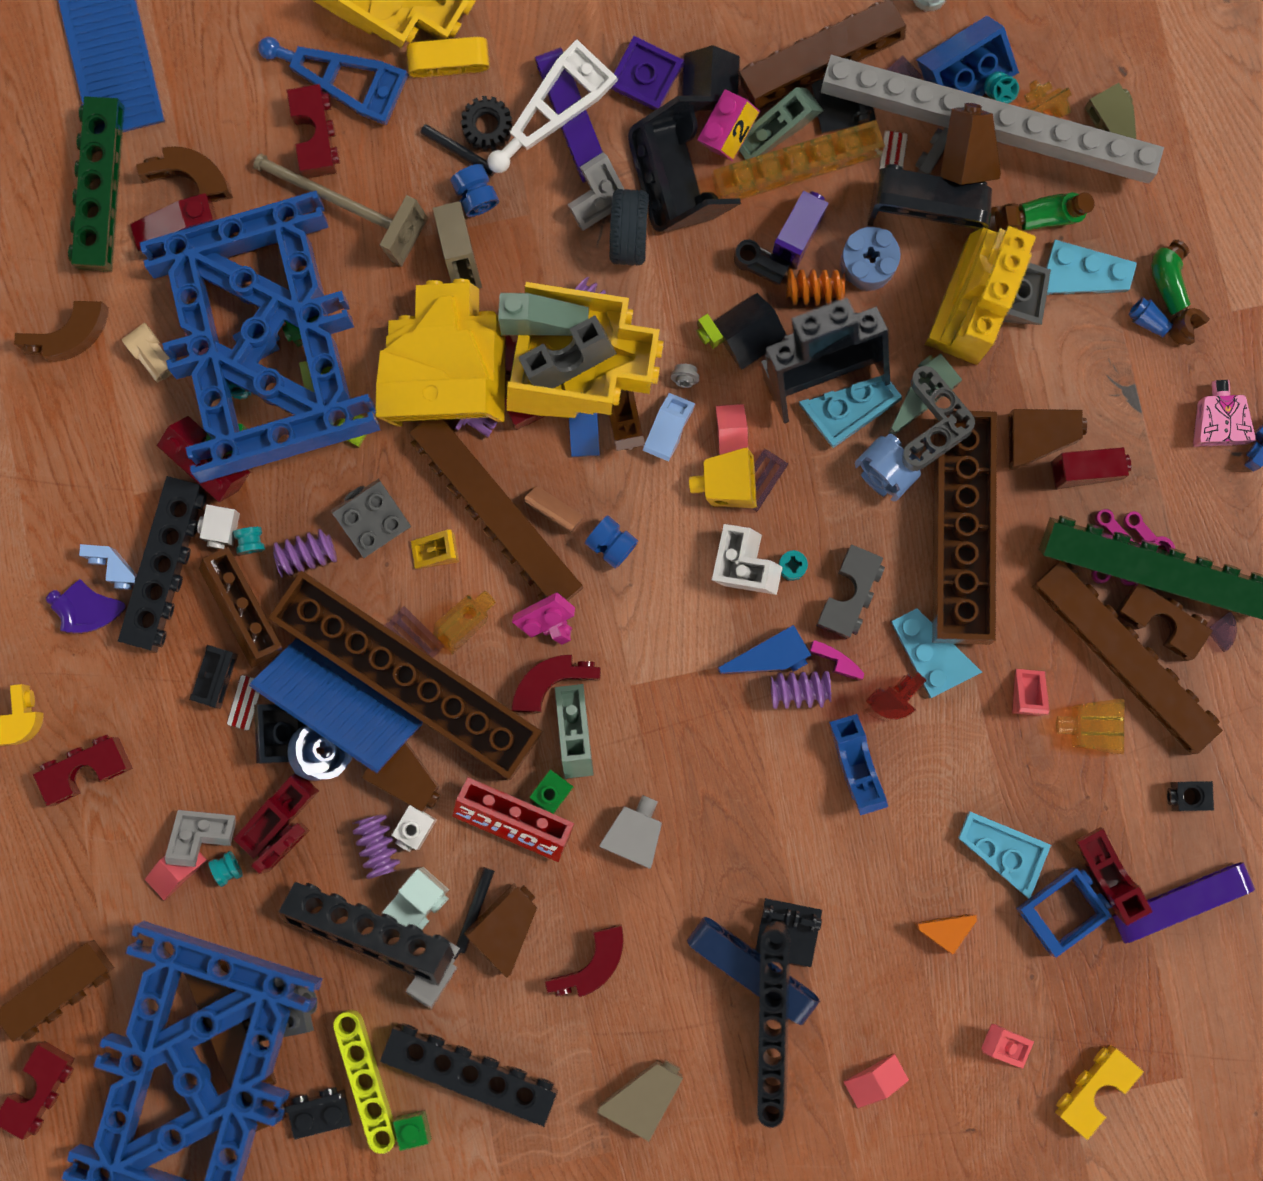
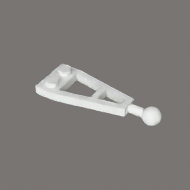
(587, 71)

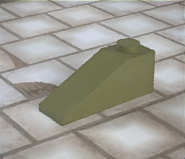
(1113, 111)

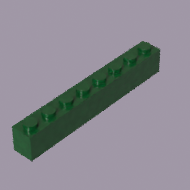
(1153, 567)

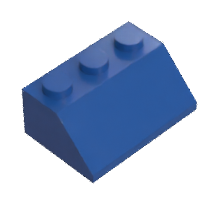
(970, 58)

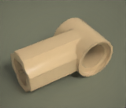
(146, 348)

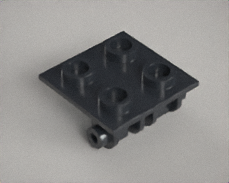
(839, 112)
(803, 928)

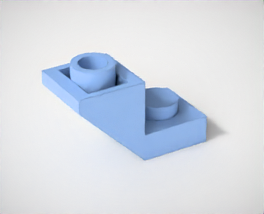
(668, 427)
(117, 571)

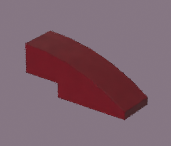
(275, 815)

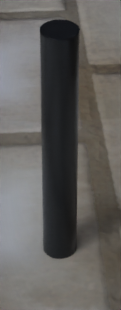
(455, 147)
(475, 906)

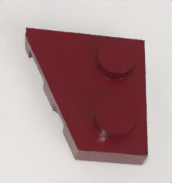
(275, 853)

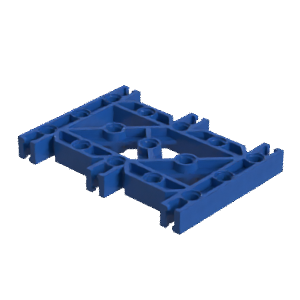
(206, 259)
(147, 1038)

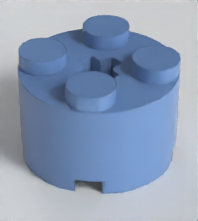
(878, 244)
(885, 469)
(308, 763)

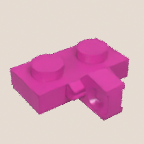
(547, 617)

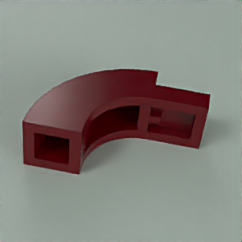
(544, 675)
(1111, 877)
(598, 971)

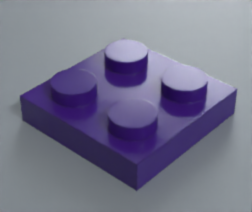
(646, 73)

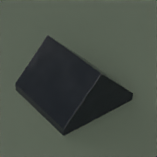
(709, 73)
(750, 330)
(273, 733)

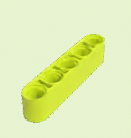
(362, 1095)

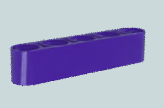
(563, 94)
(1189, 901)

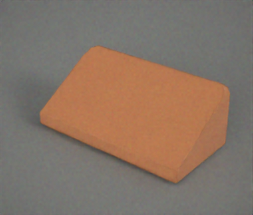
(553, 509)

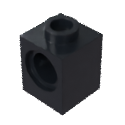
(1203, 796)

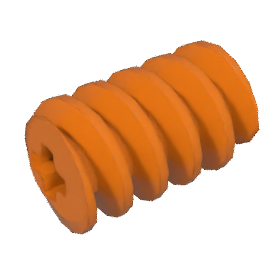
(815, 287)

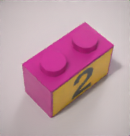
(728, 125)

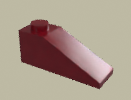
(173, 218)

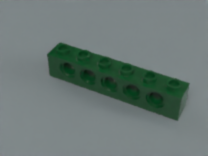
(100, 254)

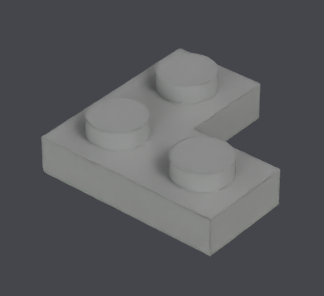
(598, 201)
(195, 828)

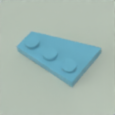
(1086, 270)
(850, 409)
(937, 662)
(1007, 851)

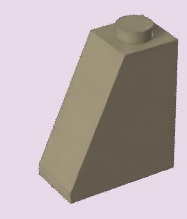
(456, 243)
(643, 1099)

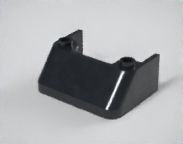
(667, 169)
(930, 198)

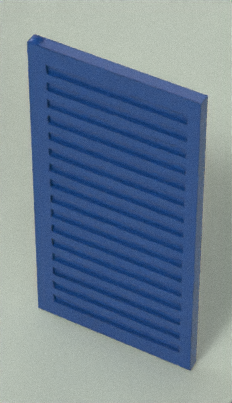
(112, 58)
(336, 704)

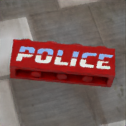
(512, 819)

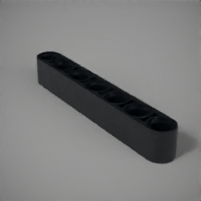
(773, 1038)

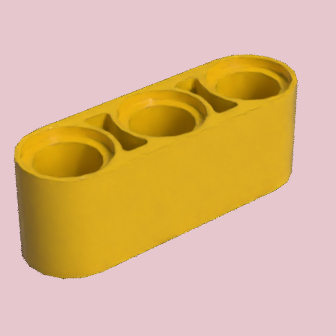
(448, 57)

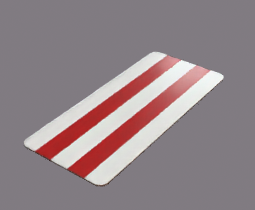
(894, 149)
(243, 704)

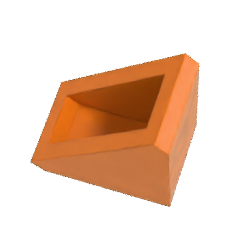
(948, 931)

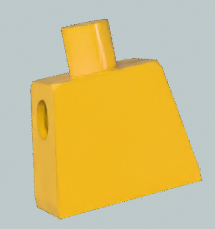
(728, 480)

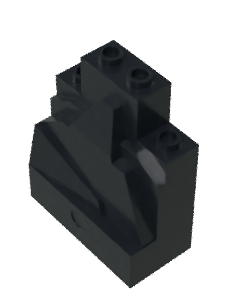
(824, 347)

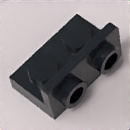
(318, 1113)

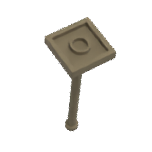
(401, 230)

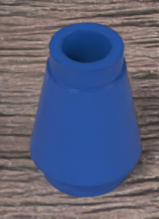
(1150, 317)

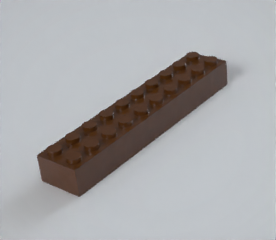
(405, 675)

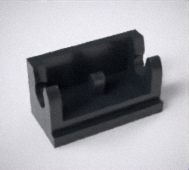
(214, 677)

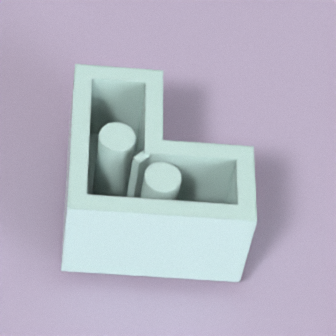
(417, 899)

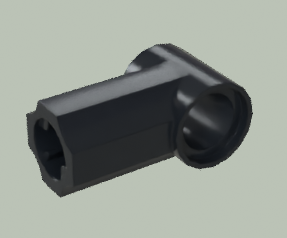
(764, 264)

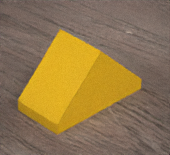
(435, 550)

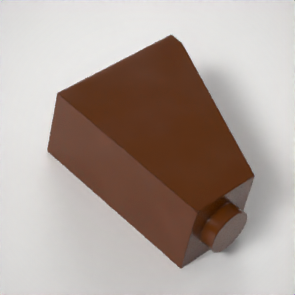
(971, 146)
(1041, 433)
(406, 779)
(504, 927)

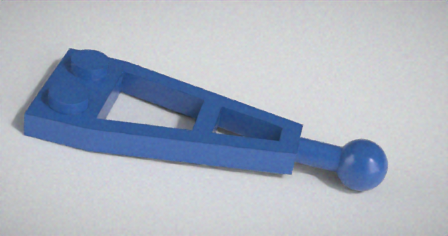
(381, 95)

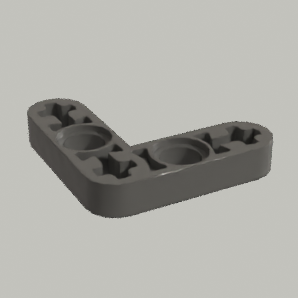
(945, 426)

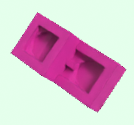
(843, 665)

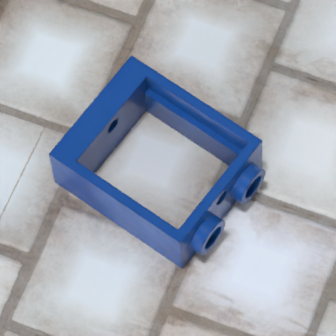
(1040, 929)

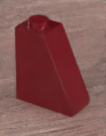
(1090, 467)

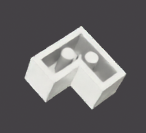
(738, 562)

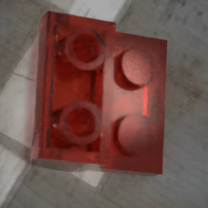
(892, 705)

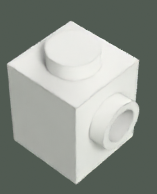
(218, 526)
(413, 829)

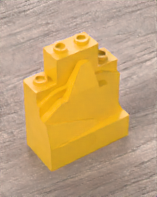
(397, 18)
(980, 292)
(442, 359)
(601, 385)

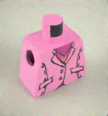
(1223, 418)

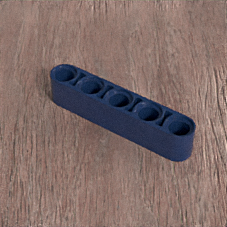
(743, 965)

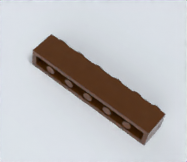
(808, 58)
(230, 1042)

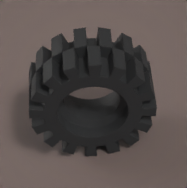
(480, 108)

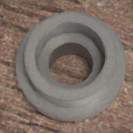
(685, 375)

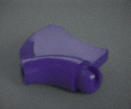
(83, 609)

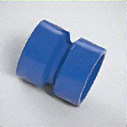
(475, 193)
(611, 542)

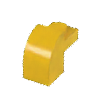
(22, 723)

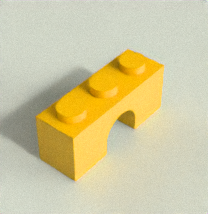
(1079, 1106)

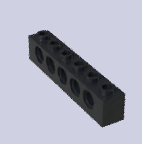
(173, 493)
(428, 966)
(397, 1055)

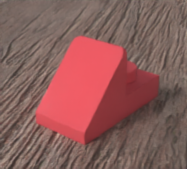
(1007, 1046)

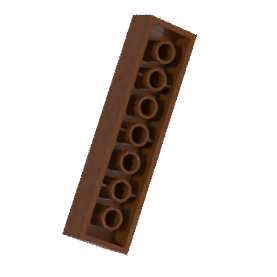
(965, 535)

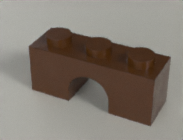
(1186, 631)

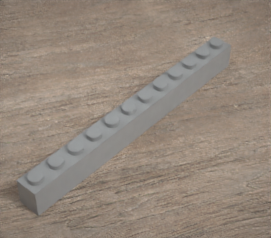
(1012, 123)

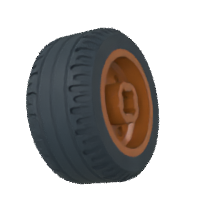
(628, 227)

